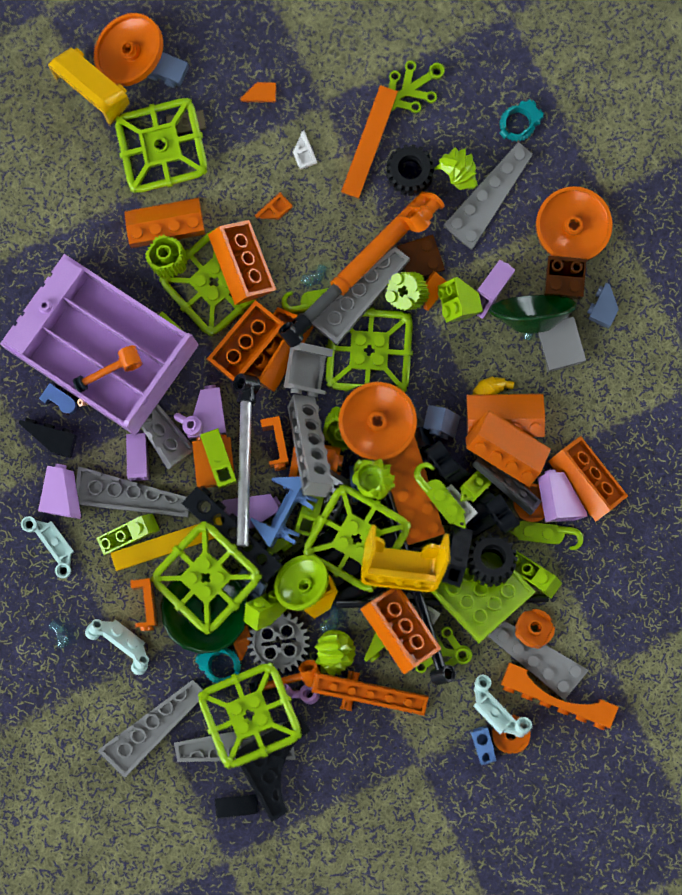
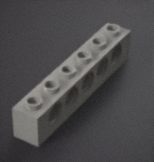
(309, 446)

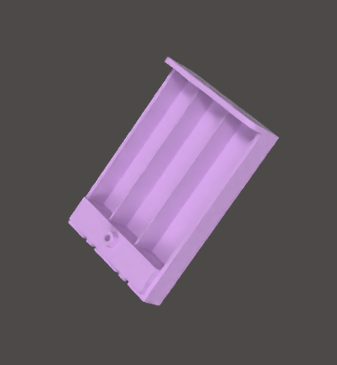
(79, 328)

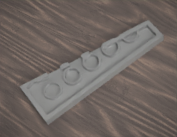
(480, 207)
(348, 309)
(166, 438)
(111, 492)
(545, 663)
(143, 736)
(204, 749)

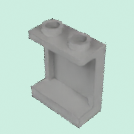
(562, 346)
(306, 369)

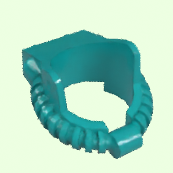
(527, 108)
(206, 659)

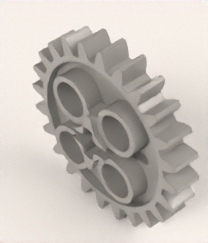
(281, 660)

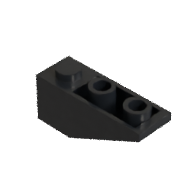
(54, 440)
(459, 551)

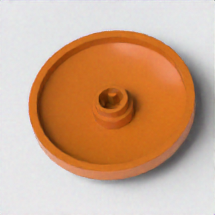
(128, 49)
(574, 223)
(377, 421)

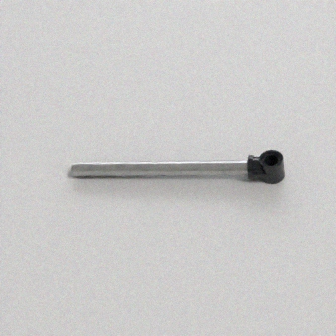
(247, 388)

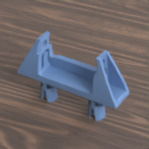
(278, 528)

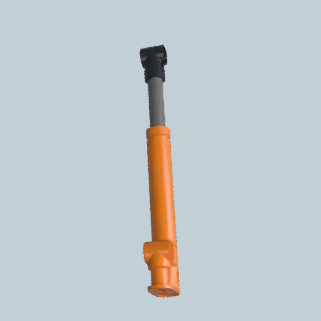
(413, 218)

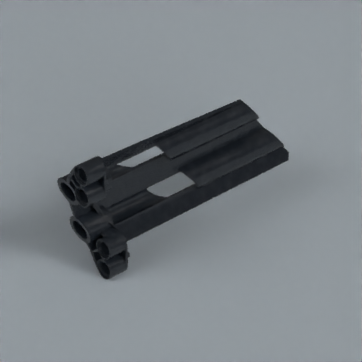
(491, 511)

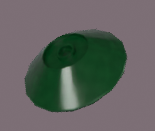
(533, 312)
(187, 634)

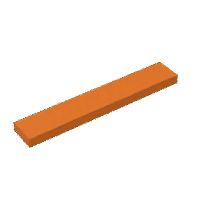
(369, 141)
(369, 693)

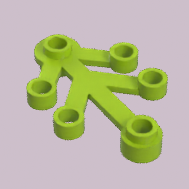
(409, 89)
(454, 653)

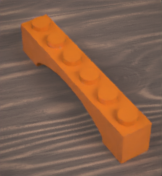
(517, 680)

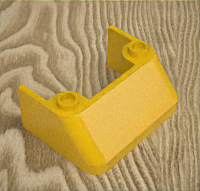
(90, 83)
(404, 568)

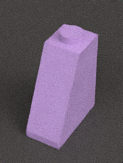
(494, 285)
(210, 411)
(137, 457)
(60, 493)
(559, 498)
(260, 507)

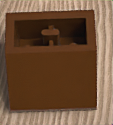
(565, 277)

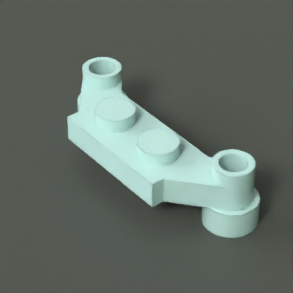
(54, 543)
(123, 639)
(495, 712)

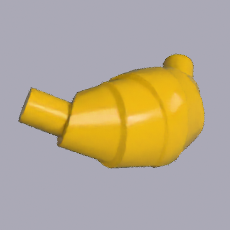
(492, 385)

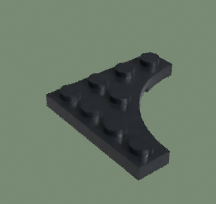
(266, 772)

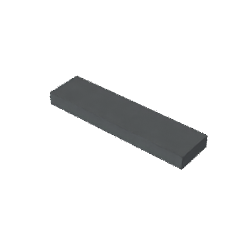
(508, 485)

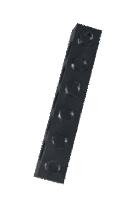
(193, 504)

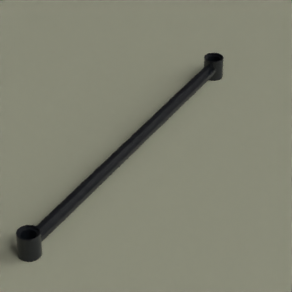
(441, 673)

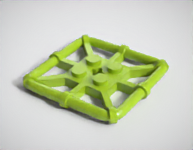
(171, 151)
(211, 294)
(377, 361)
(351, 526)
(206, 590)
(261, 720)

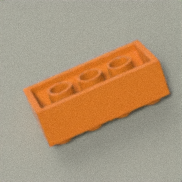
(174, 219)
(241, 261)
(245, 341)
(273, 361)
(520, 410)
(507, 448)
(589, 478)
(400, 629)

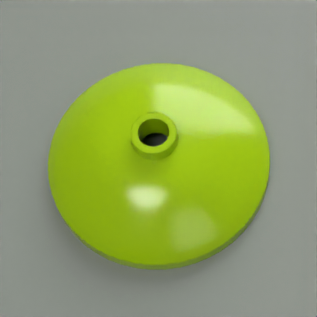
(295, 577)

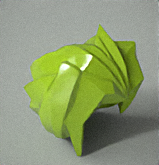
(459, 168)
(373, 478)
(335, 652)

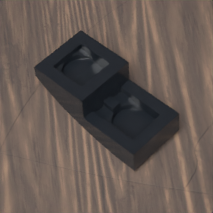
(423, 438)
(236, 806)

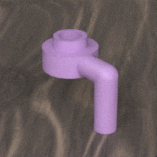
(195, 430)
(303, 694)

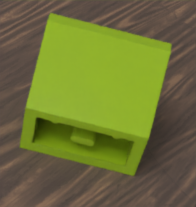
(458, 300)

